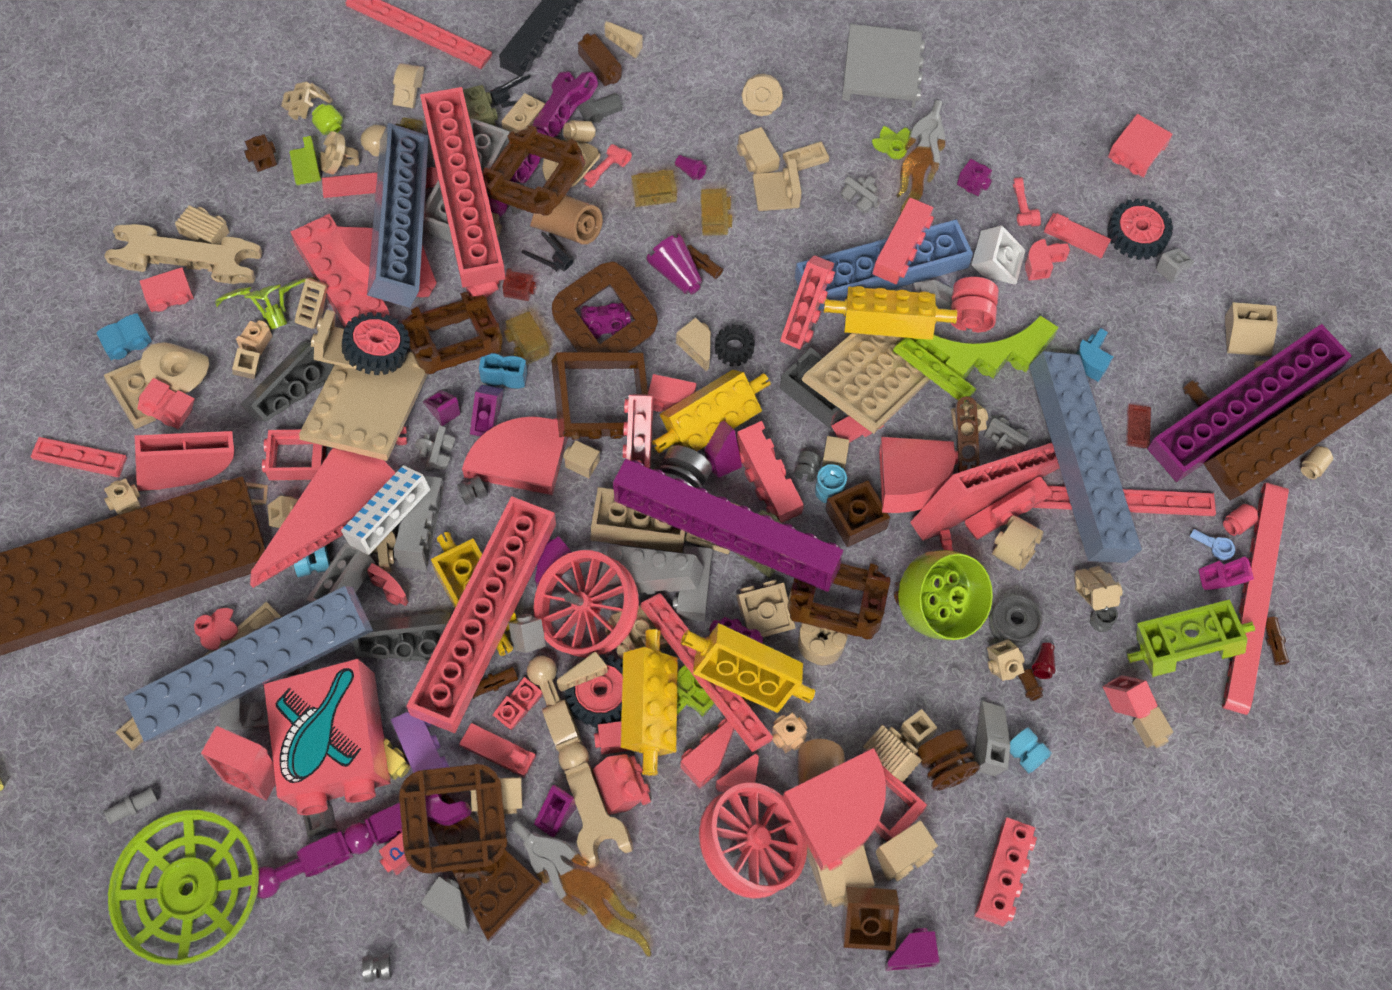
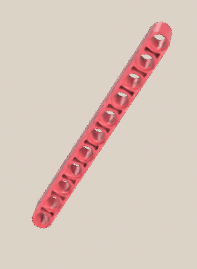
(1257, 595)

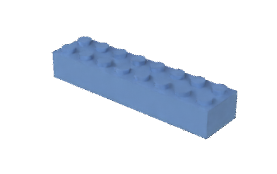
(941, 253)

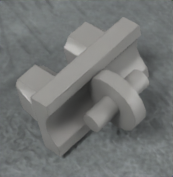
(867, 199)
(1006, 437)
(439, 440)

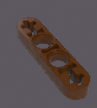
(962, 440)

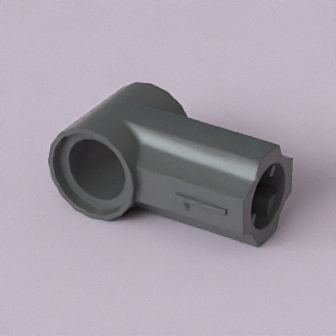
(596, 110)

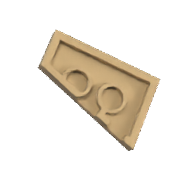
(127, 385)

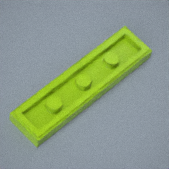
(934, 369)

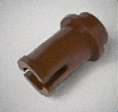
(1196, 393)
(1030, 685)

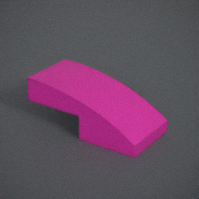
(1222, 576)

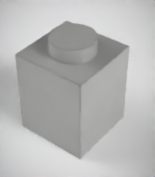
(527, 633)

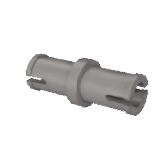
(130, 806)

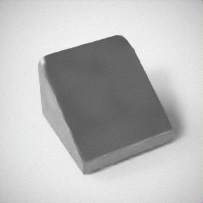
(320, 822)

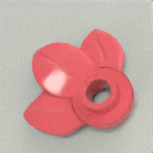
(215, 628)

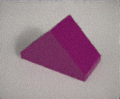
(443, 406)
(555, 811)

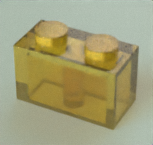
(653, 188)
(715, 212)
(526, 338)

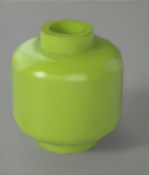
(327, 119)

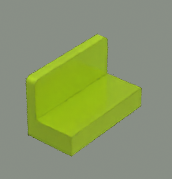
(305, 163)

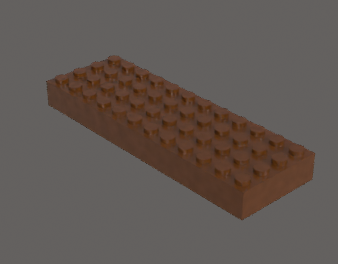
(127, 563)

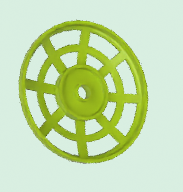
(171, 883)

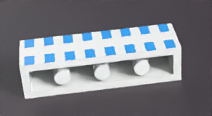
(385, 510)

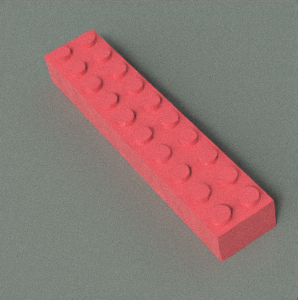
(462, 187)
(482, 615)

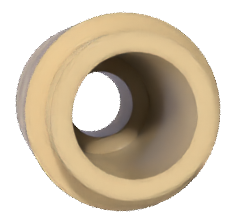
(579, 131)
(1316, 462)

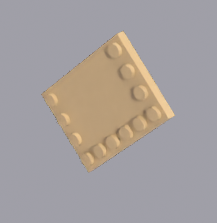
(866, 379)
(364, 410)

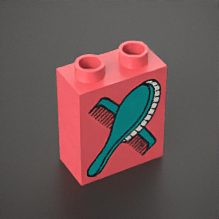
(326, 736)

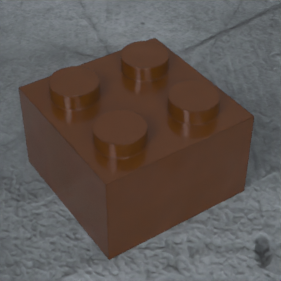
(857, 513)
(870, 918)

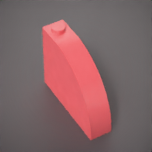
(353, 250)
(518, 455)
(181, 458)
(913, 471)
(839, 808)

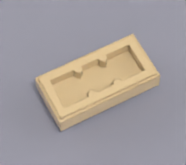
(808, 156)

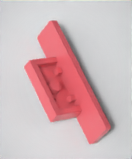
(1013, 504)

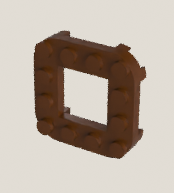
(544, 198)
(588, 286)
(470, 307)
(860, 624)
(460, 855)

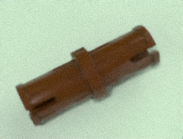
(713, 269)
(1276, 641)
(495, 681)

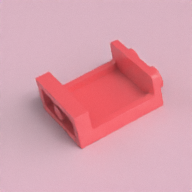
(1139, 145)

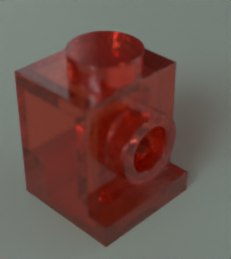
(518, 285)

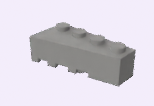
(418, 528)
(655, 569)

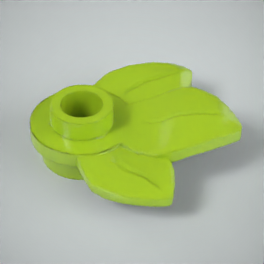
(890, 140)

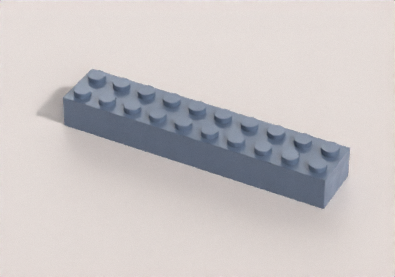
(398, 216)
(1084, 458)
(248, 664)

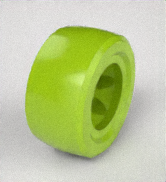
(964, 600)

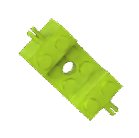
(1165, 642)

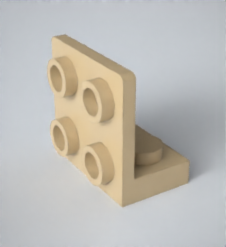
(778, 189)

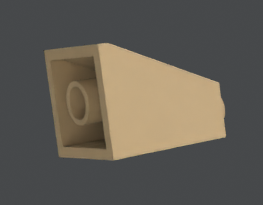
(852, 873)

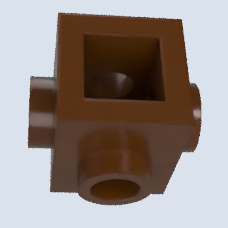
(260, 152)

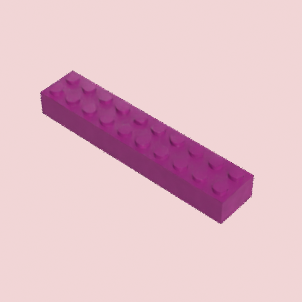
(1248, 402)
(727, 524)

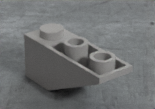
(992, 740)

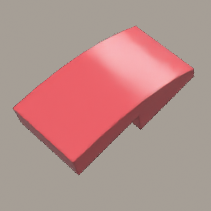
(850, 429)
(392, 590)
(518, 703)

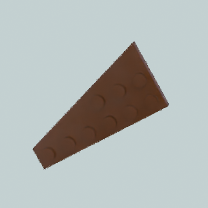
(491, 891)

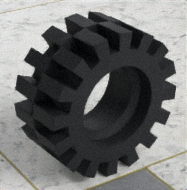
(734, 334)

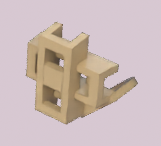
(301, 98)

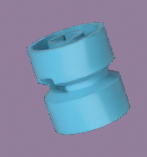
(830, 481)
(305, 567)
(1029, 750)

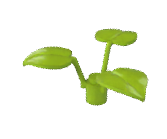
(273, 313)

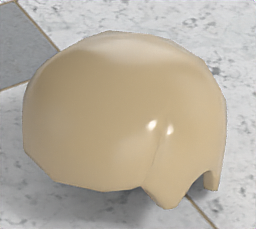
(371, 138)

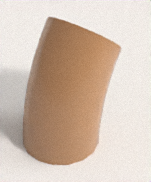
(571, 220)
(818, 757)

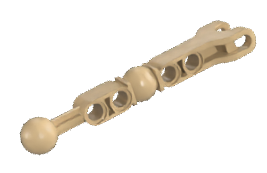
(574, 761)

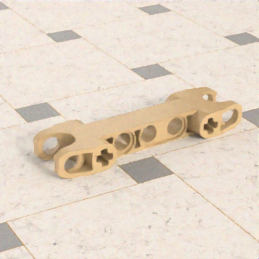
(147, 248)

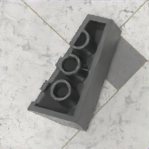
(287, 383)
(403, 637)

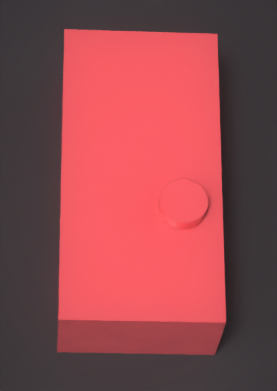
(240, 762)

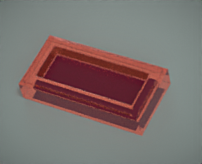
(1138, 426)

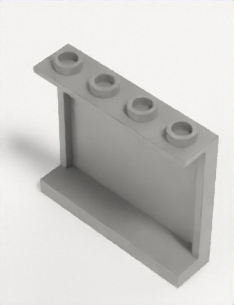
(883, 63)

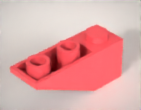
(707, 758)

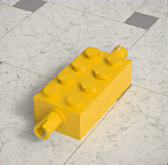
(890, 312)
(698, 416)
(455, 570)
(747, 668)
(649, 702)

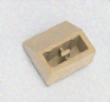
(1251, 329)
(907, 849)

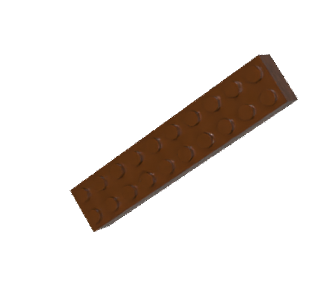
(1302, 425)

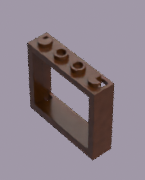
(592, 360)

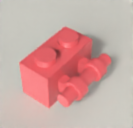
(621, 783)

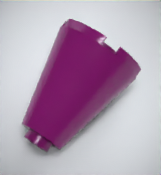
(676, 264)

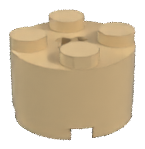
(1017, 543)
(819, 650)

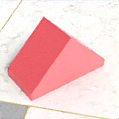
(743, 773)

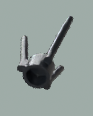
(501, 94)
(561, 257)

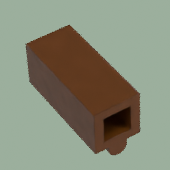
(599, 59)

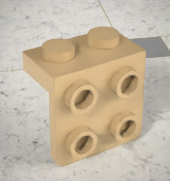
(328, 342)

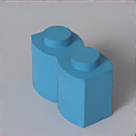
(124, 337)
(501, 370)

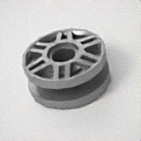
(1024, 611)

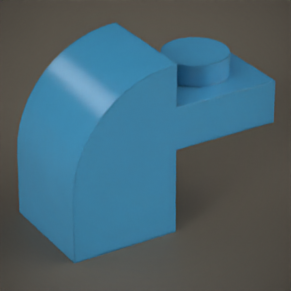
(1093, 358)

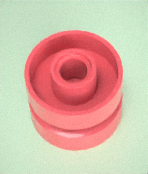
(975, 304)

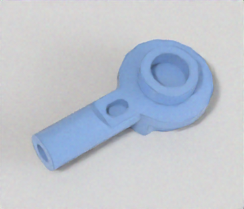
(1221, 547)

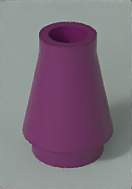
(692, 167)

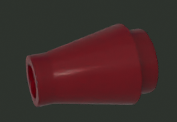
(1045, 662)

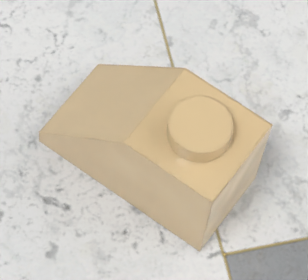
(695, 341)

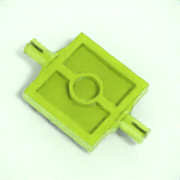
(691, 693)

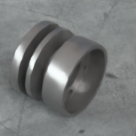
(686, 465)

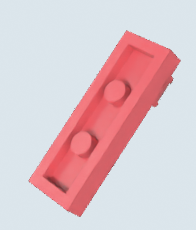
(1077, 235)
(497, 750)

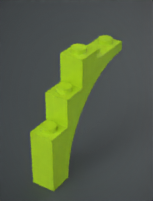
(992, 356)

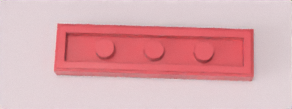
(78, 457)

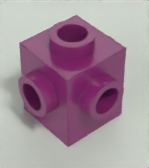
(975, 177)

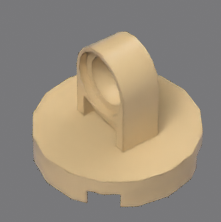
(762, 94)
(337, 153)

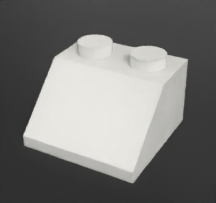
(998, 255)

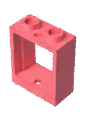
(289, 437)
(916, 804)

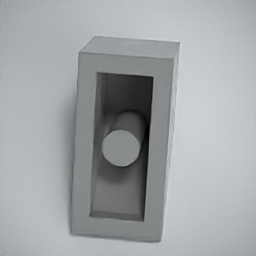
(942, 292)
(447, 903)

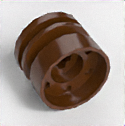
(949, 764)

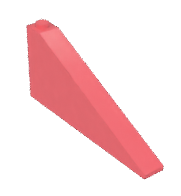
(981, 487)
(325, 507)

